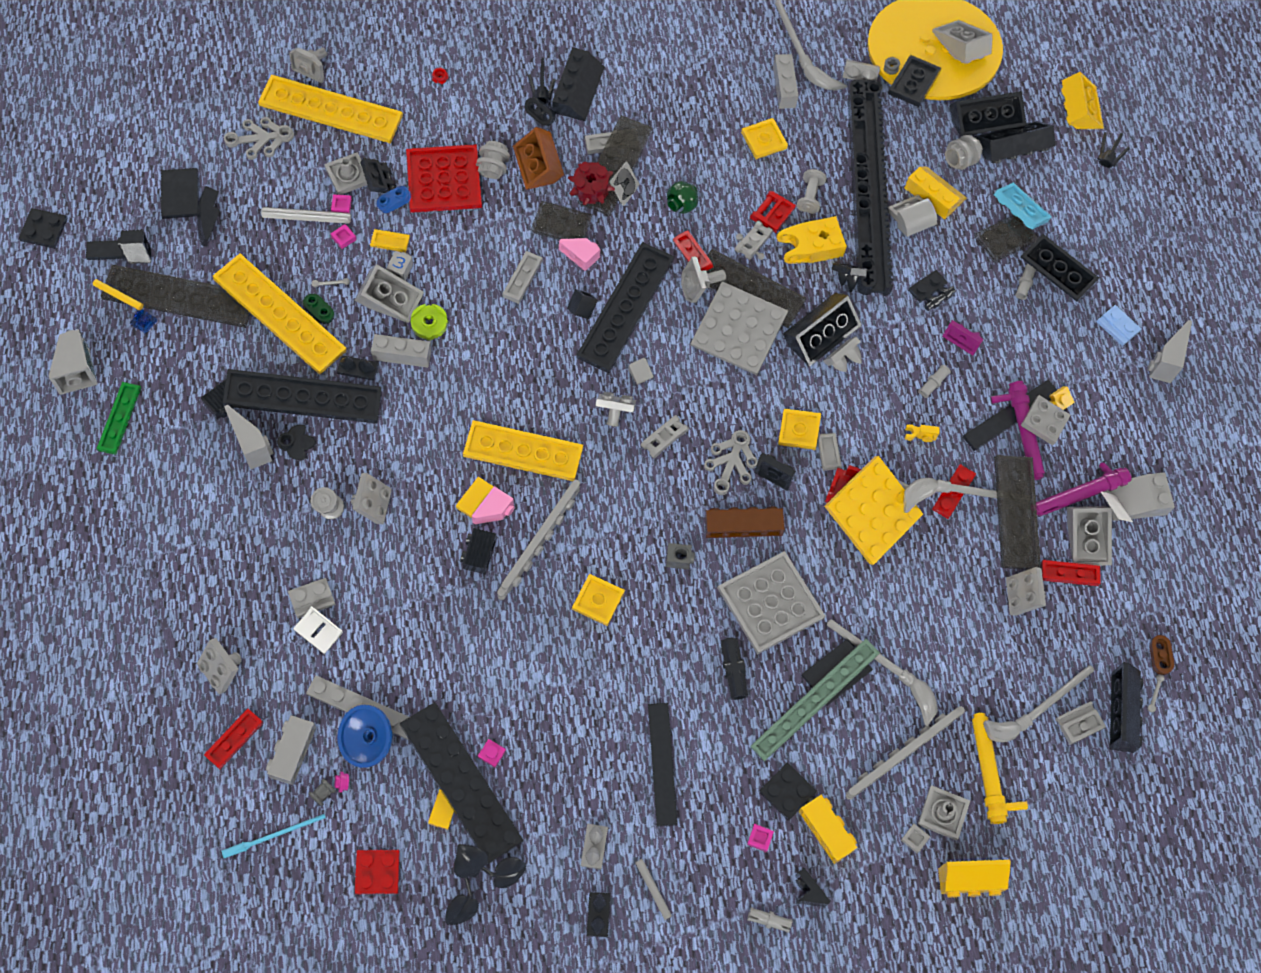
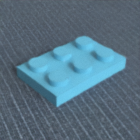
(1022, 206)

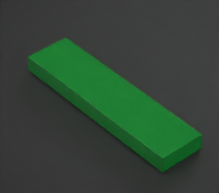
(119, 418)

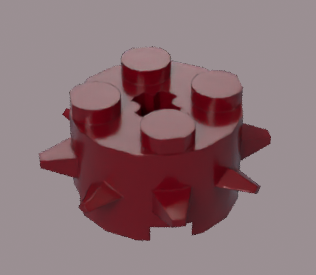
(591, 182)

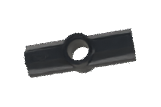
(734, 668)

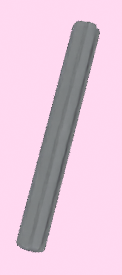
(306, 215)

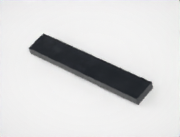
(1003, 419)
(662, 765)

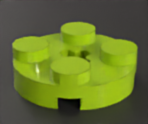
(429, 312)

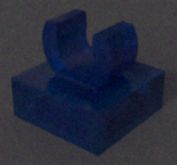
(143, 321)

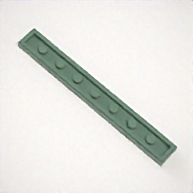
(814, 700)

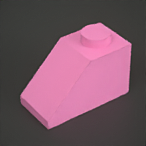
(580, 251)
(494, 507)

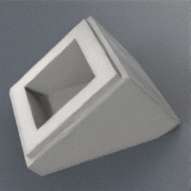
(640, 371)

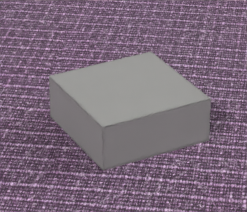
(915, 838)

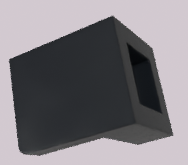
(582, 304)

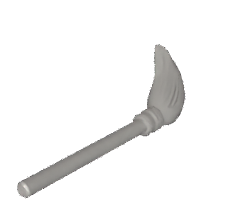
(812, 73)
(926, 487)
(920, 690)
(1010, 730)

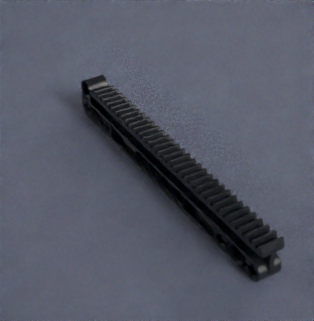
(869, 178)

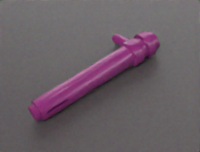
(1021, 402)
(1108, 482)

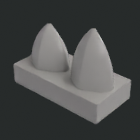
(860, 71)
(848, 348)
(594, 846)

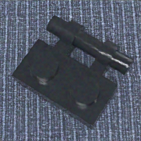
(377, 175)
(928, 286)

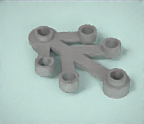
(261, 137)
(731, 460)

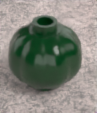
(682, 195)

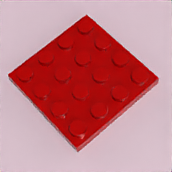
(443, 178)

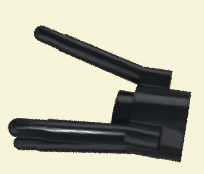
(541, 91)
(1108, 158)

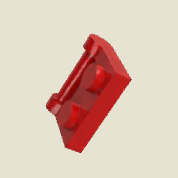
(777, 215)

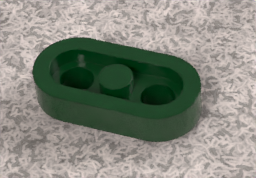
(317, 308)

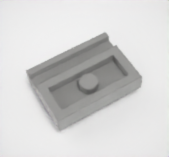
(313, 594)
(1080, 723)

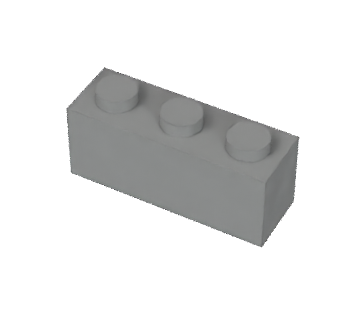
(785, 81)
(401, 350)
(291, 750)

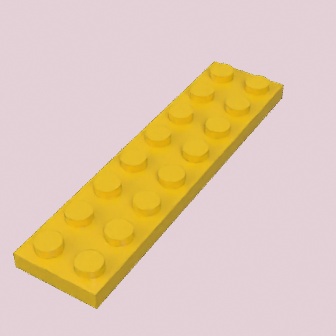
(330, 108)
(279, 313)

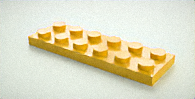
(523, 450)

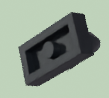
(849, 274)
(357, 368)
(598, 914)

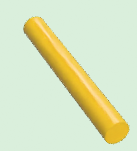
(117, 294)

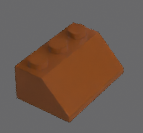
(538, 159)

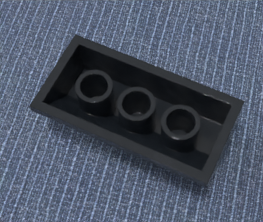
(577, 85)
(988, 113)
(1017, 141)
(1060, 268)
(823, 328)
(1125, 709)

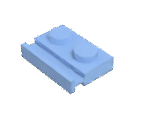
(1119, 325)

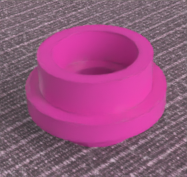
(341, 781)

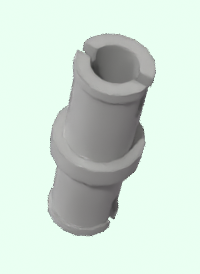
(1025, 282)
(934, 381)
(769, 920)

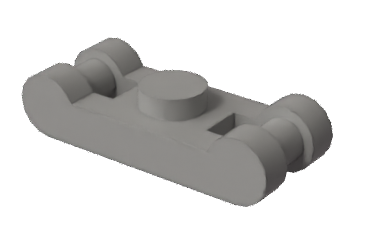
(753, 241)
(664, 436)

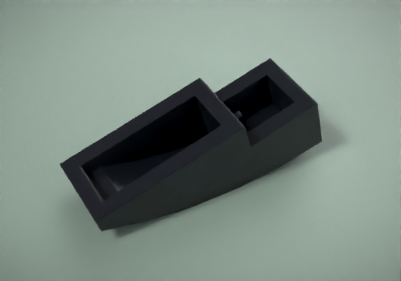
(206, 214)

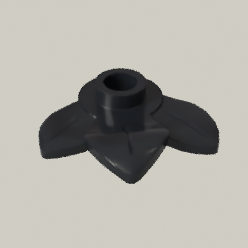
(299, 442)

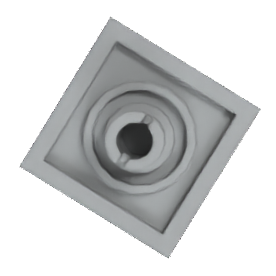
(346, 173)
(615, 406)
(1045, 420)
(371, 498)
(1025, 591)
(218, 665)
(943, 812)

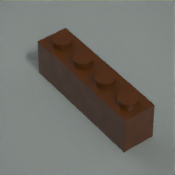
(744, 522)

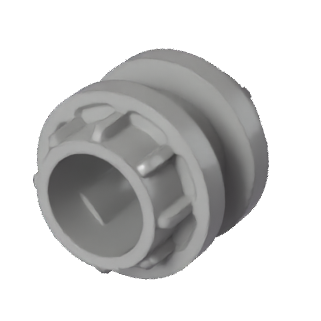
(963, 152)
(492, 161)

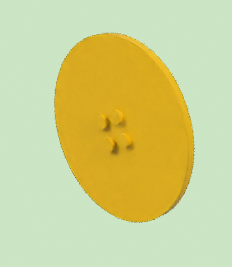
(906, 30)

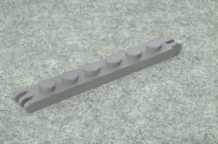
(535, 547)
(897, 755)

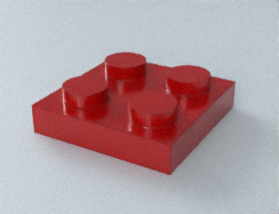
(377, 872)

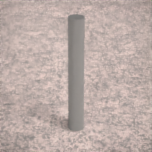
(653, 889)

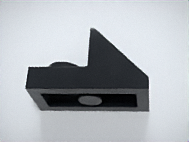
(815, 895)

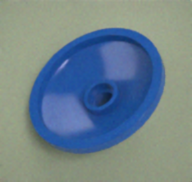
(356, 732)

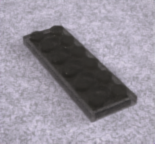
(622, 146)
(757, 285)
(1017, 512)

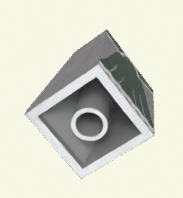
(72, 364)

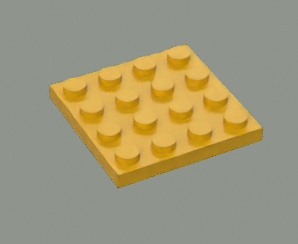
(872, 510)

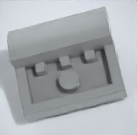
(913, 215)

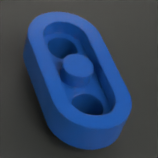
(392, 199)

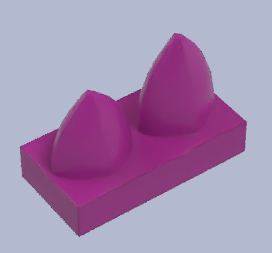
(963, 337)

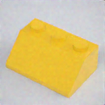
(1081, 102)
(931, 186)
(974, 877)

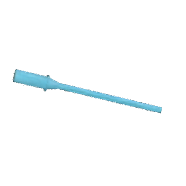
(246, 845)

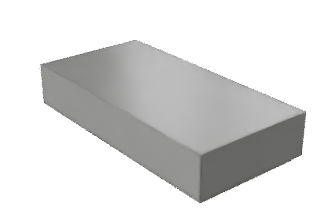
(829, 451)

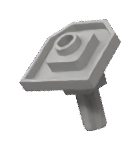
(308, 62)
(696, 281)

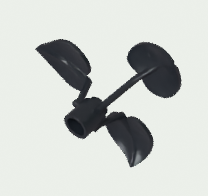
(468, 864)

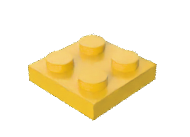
(764, 138)
(799, 429)
(598, 599)

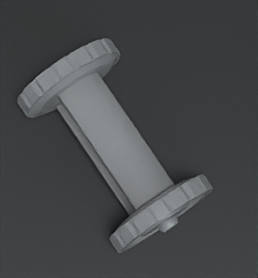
(814, 179)
(327, 503)

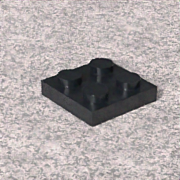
(43, 228)
(775, 471)
(787, 791)

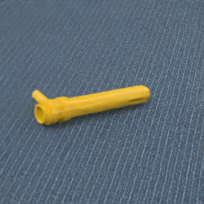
(994, 799)

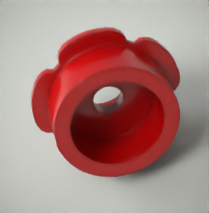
(440, 72)

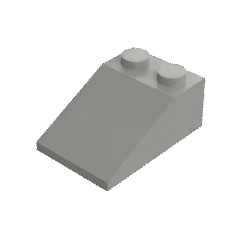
(964, 41)
(388, 294)
(1171, 357)
(254, 446)
(1145, 496)
(1090, 534)

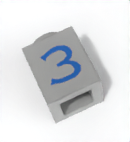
(400, 264)

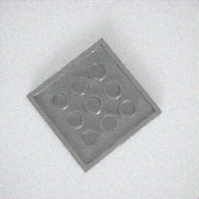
(739, 328)
(771, 602)

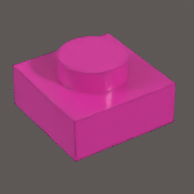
(341, 203)
(343, 236)
(491, 753)
(760, 838)

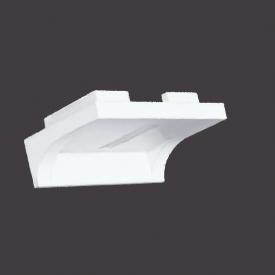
(310, 623)

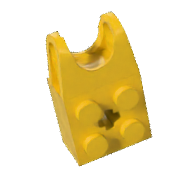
(813, 241)

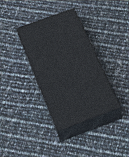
(103, 250)

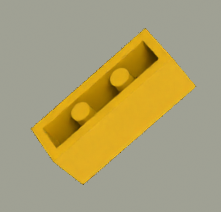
(828, 828)

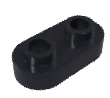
(540, 112)

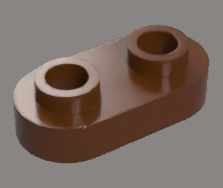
(1162, 655)

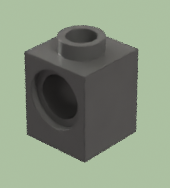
(674, 549)

